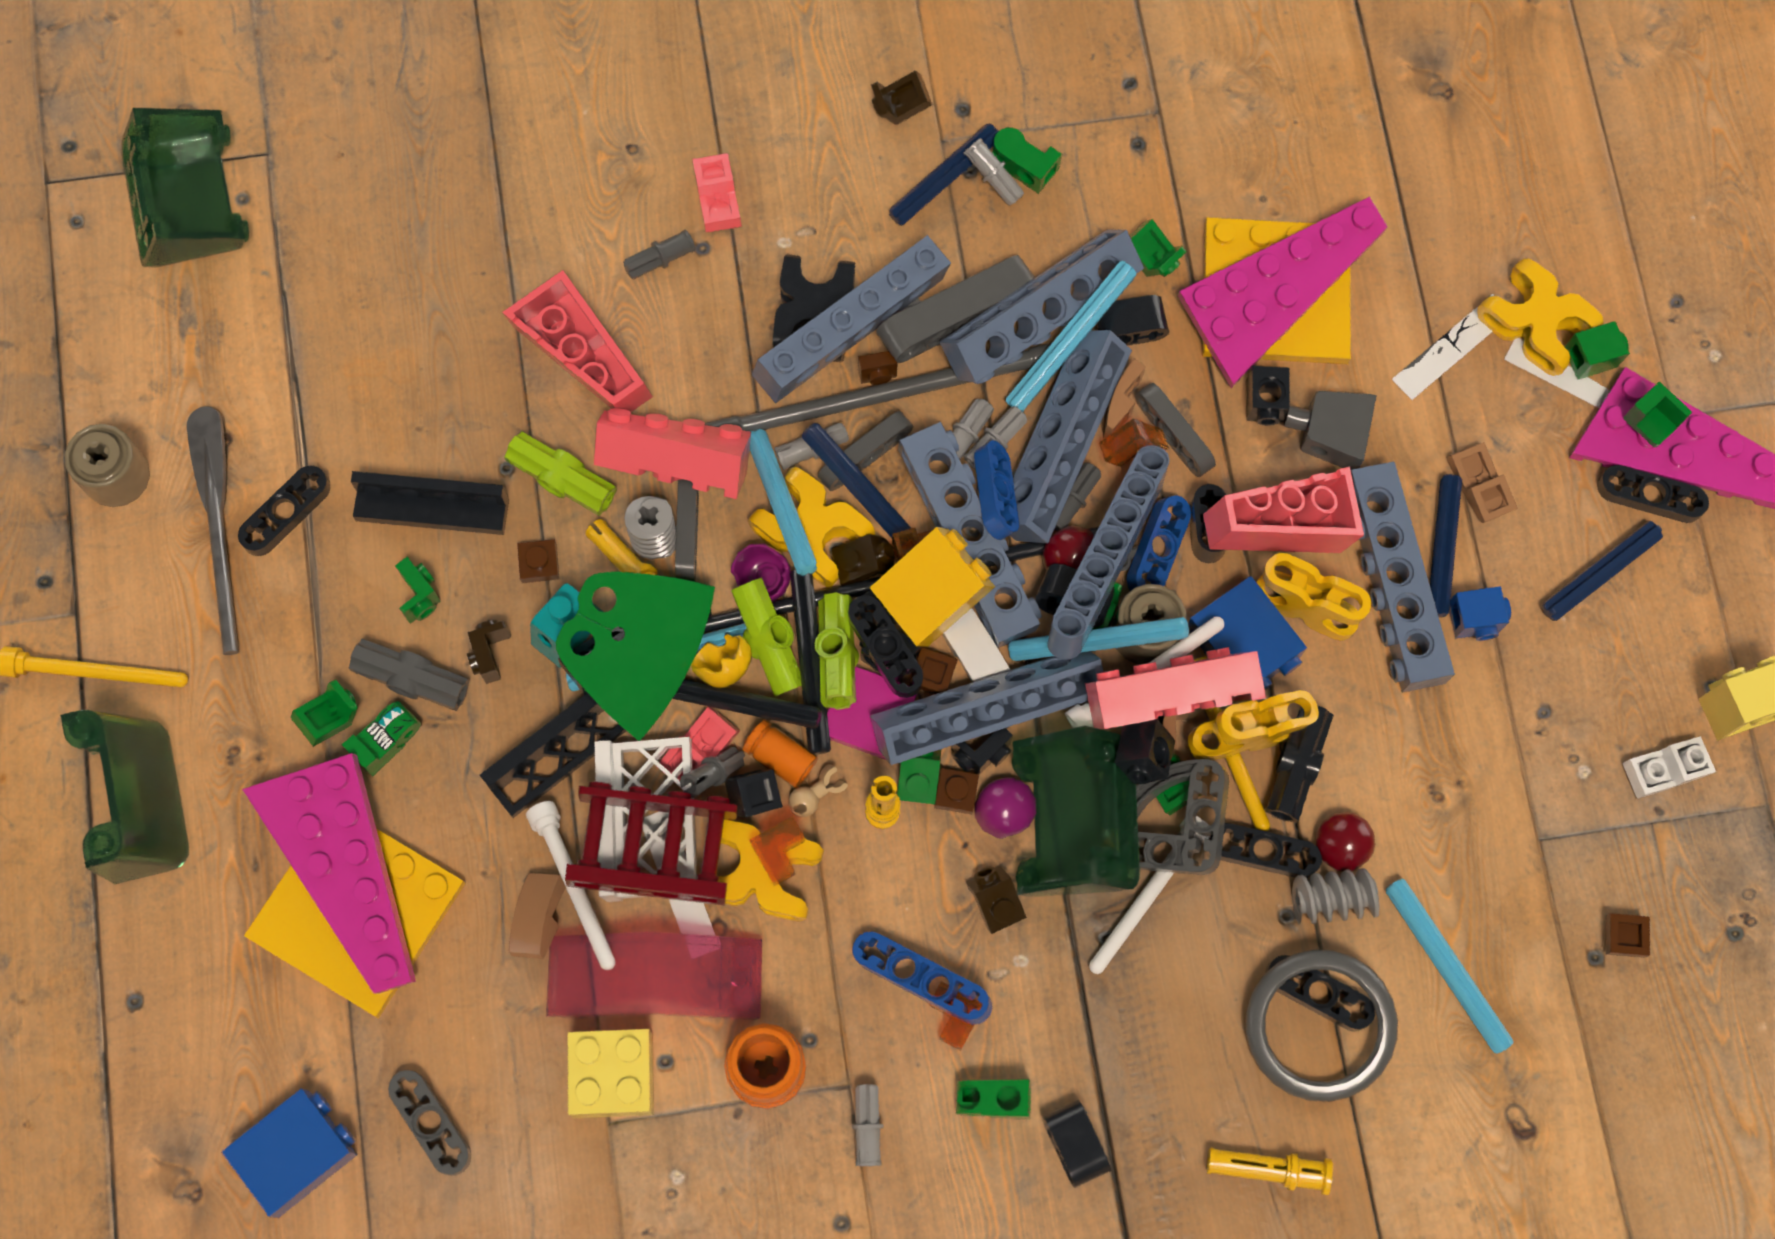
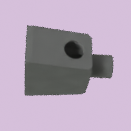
(1335, 426)

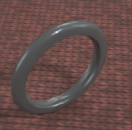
(1302, 1087)

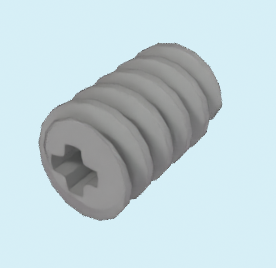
(651, 527)
(1335, 894)

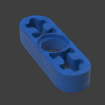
(996, 490)
(1171, 535)

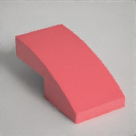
(716, 193)
(709, 737)

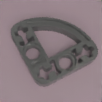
(1186, 845)

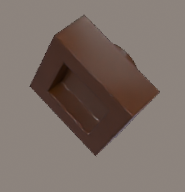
(877, 368)
(538, 561)
(936, 669)
(956, 791)
(1627, 935)

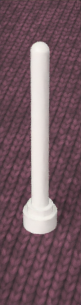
(1081, 715)
(545, 821)
(1137, 910)

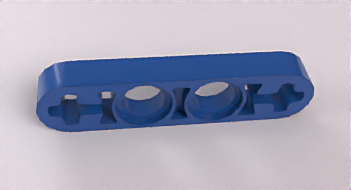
(919, 981)

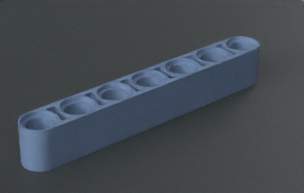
(1107, 553)

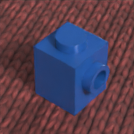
(1479, 613)

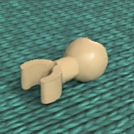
(809, 797)

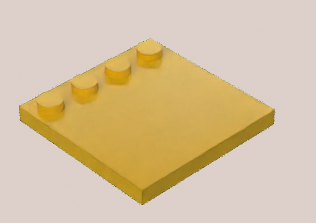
(1324, 330)
(301, 936)

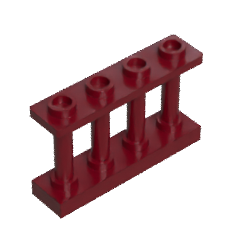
(667, 880)

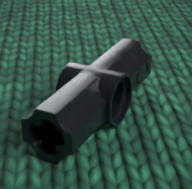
(1298, 767)

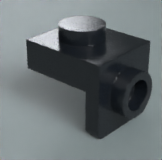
(992, 751)

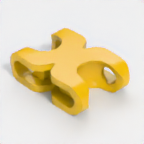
(1539, 316)
(818, 521)
(1314, 597)
(1253, 725)
(752, 879)

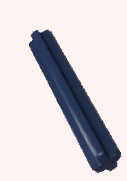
(939, 178)
(854, 479)
(1445, 542)
(1602, 570)

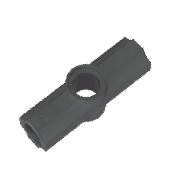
(409, 674)

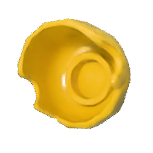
(723, 664)

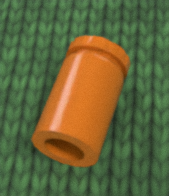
(780, 753)

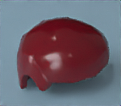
(1067, 547)
(1345, 841)

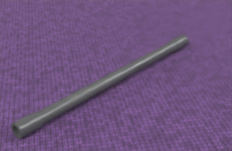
(867, 396)

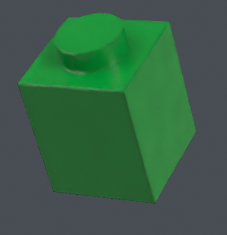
(1597, 350)

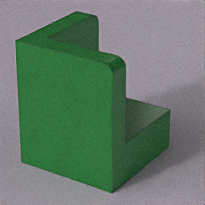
(1657, 415)

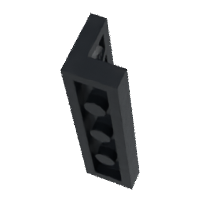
(430, 503)
(542, 745)

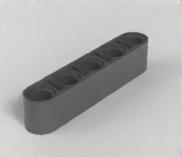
(947, 311)

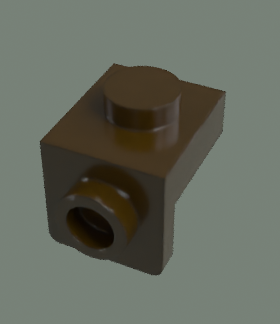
(902, 98)
(863, 558)
(482, 658)
(996, 898)

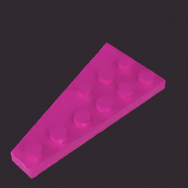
(1264, 295)
(1696, 453)
(334, 847)

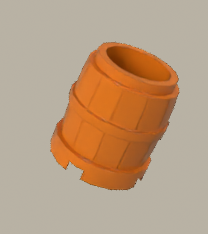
(755, 1045)

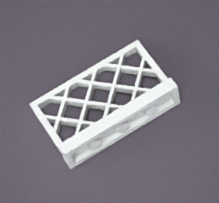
(610, 770)

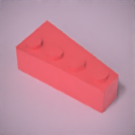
(573, 337)
(673, 449)
(1290, 517)
(1174, 689)

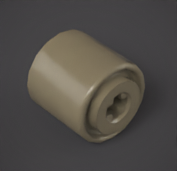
(111, 481)
(1135, 605)

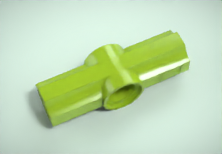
(560, 473)
(768, 636)
(836, 669)

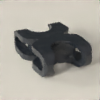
(805, 299)

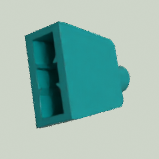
(550, 619)

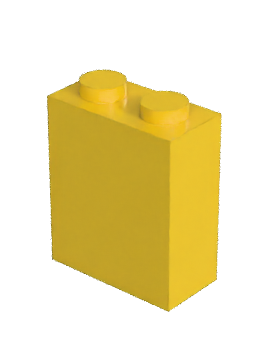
(933, 586)

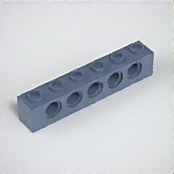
(850, 319)
(967, 345)
(1066, 433)
(941, 445)
(1413, 672)
(983, 706)

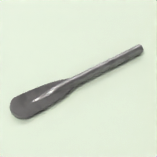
(209, 466)

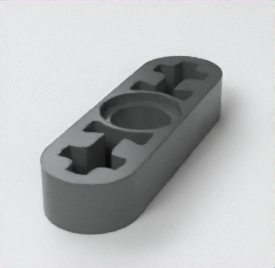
(1176, 429)
(871, 446)
(686, 531)
(404, 1103)

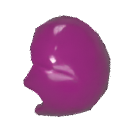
(762, 562)
(1005, 807)

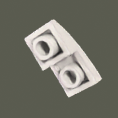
(975, 648)
(1669, 767)

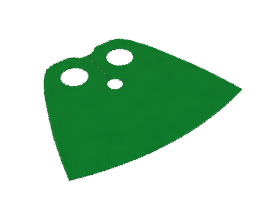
(662, 635)

